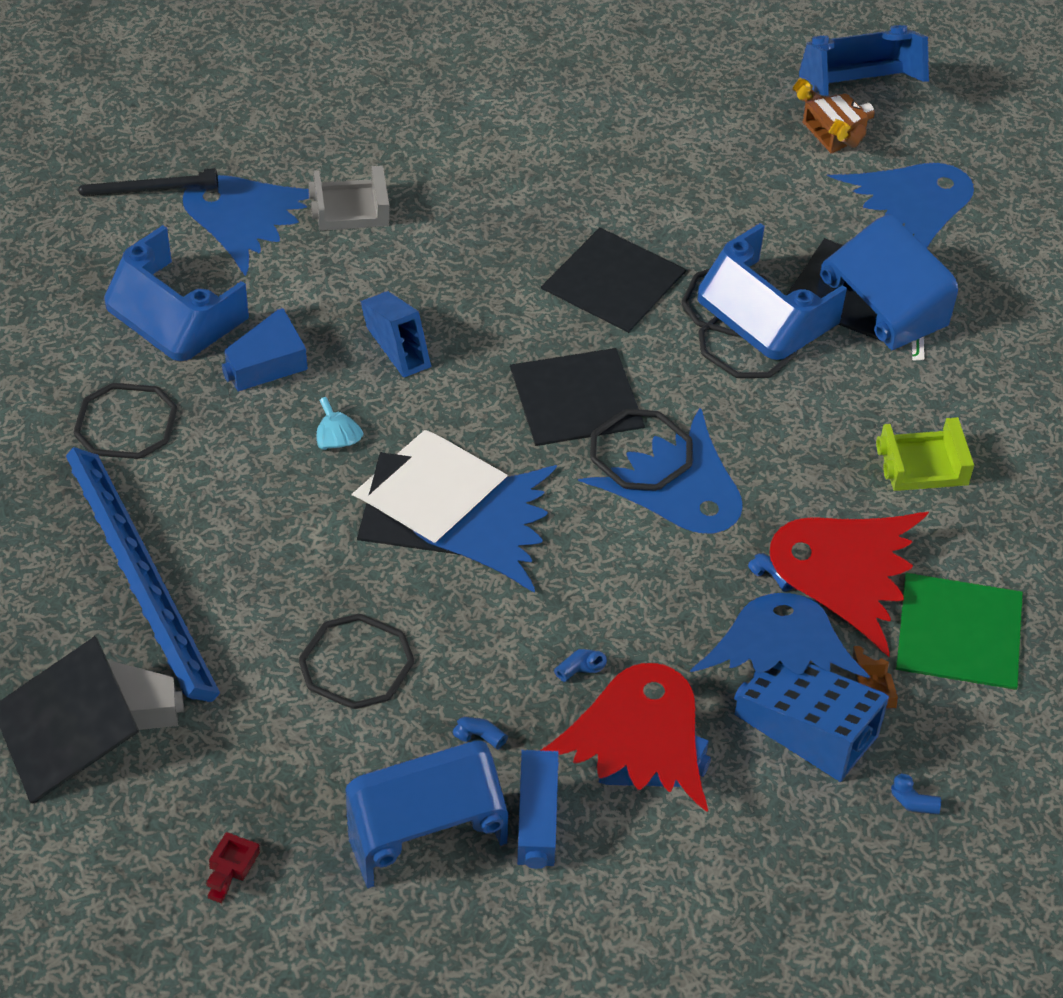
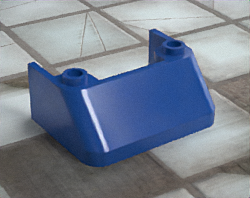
(865, 57)
(757, 309)
(161, 315)
(421, 800)

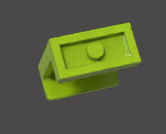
(926, 458)

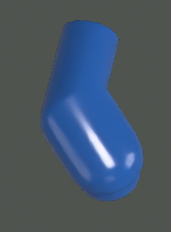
(763, 563)
(581, 661)
(482, 728)
(911, 800)

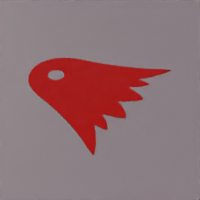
(847, 565)
(640, 731)

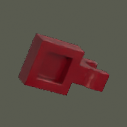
(230, 860)

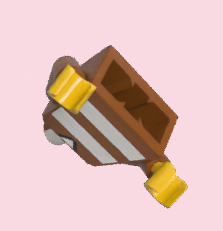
(833, 119)

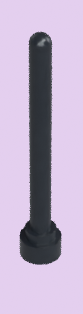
(205, 180)

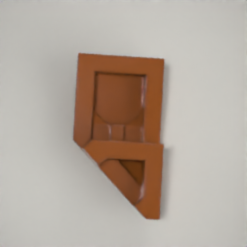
(878, 674)

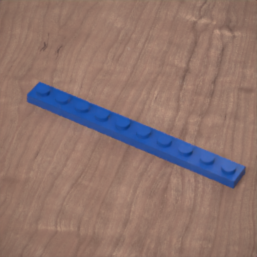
(143, 577)

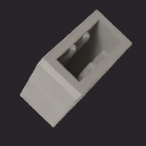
(149, 696)

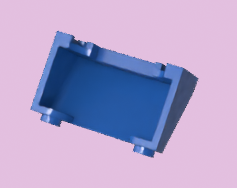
(896, 279)

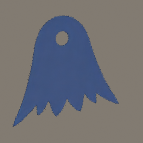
(914, 195)
(244, 213)
(681, 497)
(497, 527)
(774, 638)

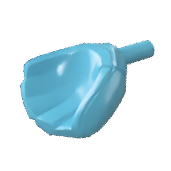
(336, 429)

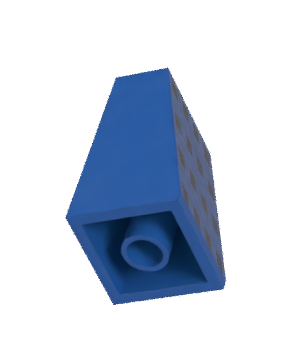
(814, 714)

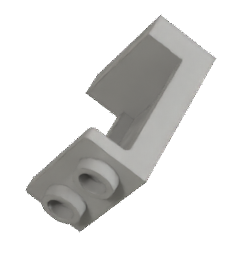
(350, 202)

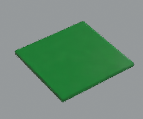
(960, 631)

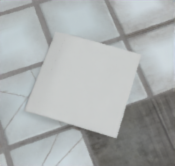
(432, 486)

